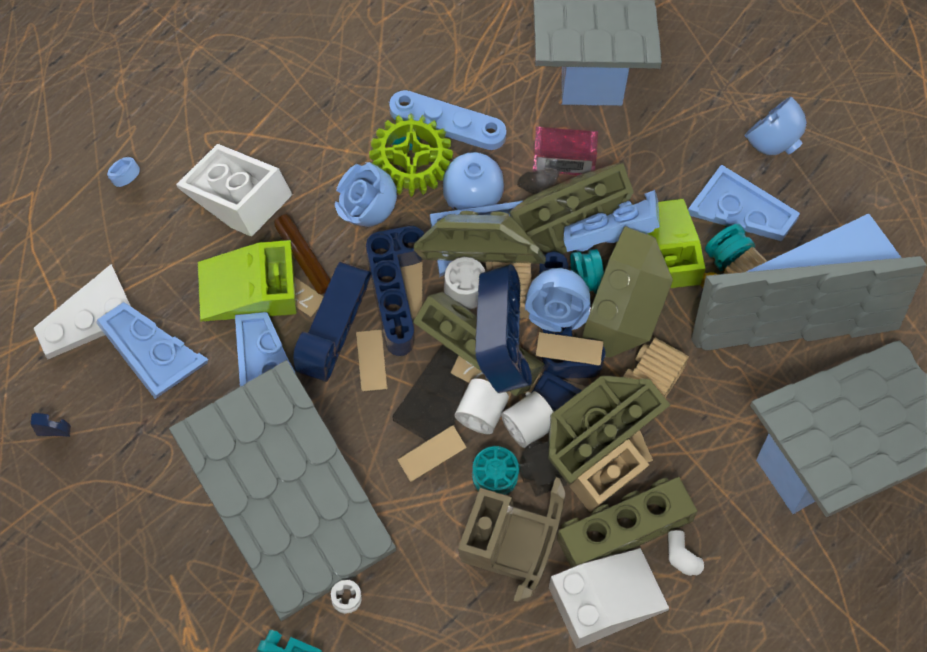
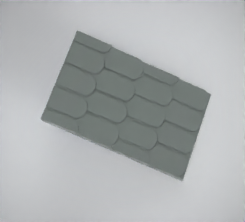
(596, 45)
(821, 290)
(846, 430)
(283, 489)

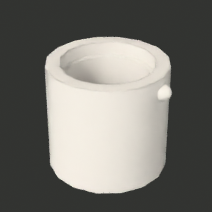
(462, 281)
(481, 407)
(528, 419)

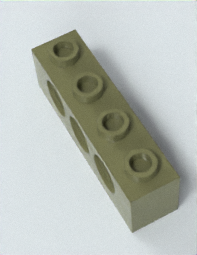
(456, 329)
(667, 494)

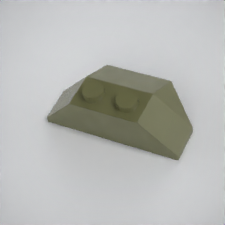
(571, 201)
(478, 237)
(629, 294)
(600, 421)

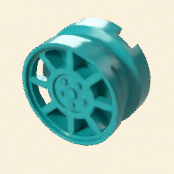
(728, 246)
(589, 267)
(495, 470)

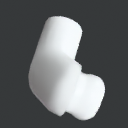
(681, 557)

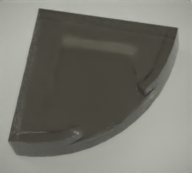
(538, 180)

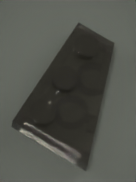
(433, 398)

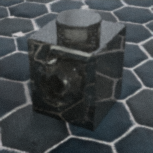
(538, 469)

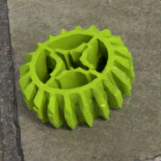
(439, 153)

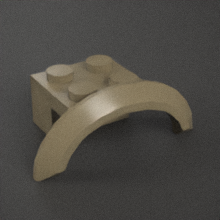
(512, 539)

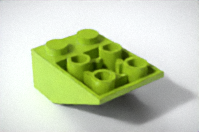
(679, 244)
(248, 282)

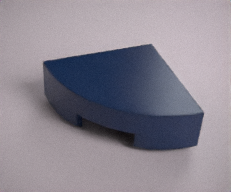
(44, 427)

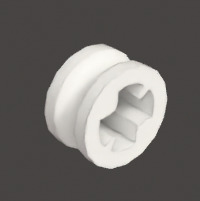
(338, 589)

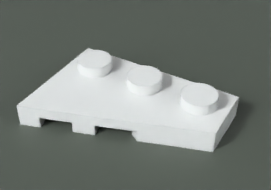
(76, 319)

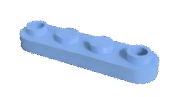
(457, 121)

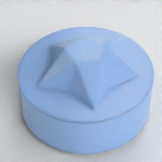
(123, 171)

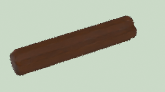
(303, 253)

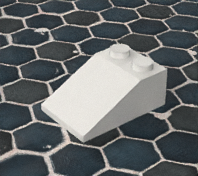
(236, 188)
(606, 596)

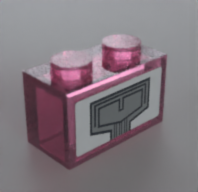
(565, 150)

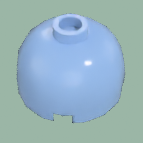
(779, 129)
(473, 181)
(366, 195)
(558, 300)

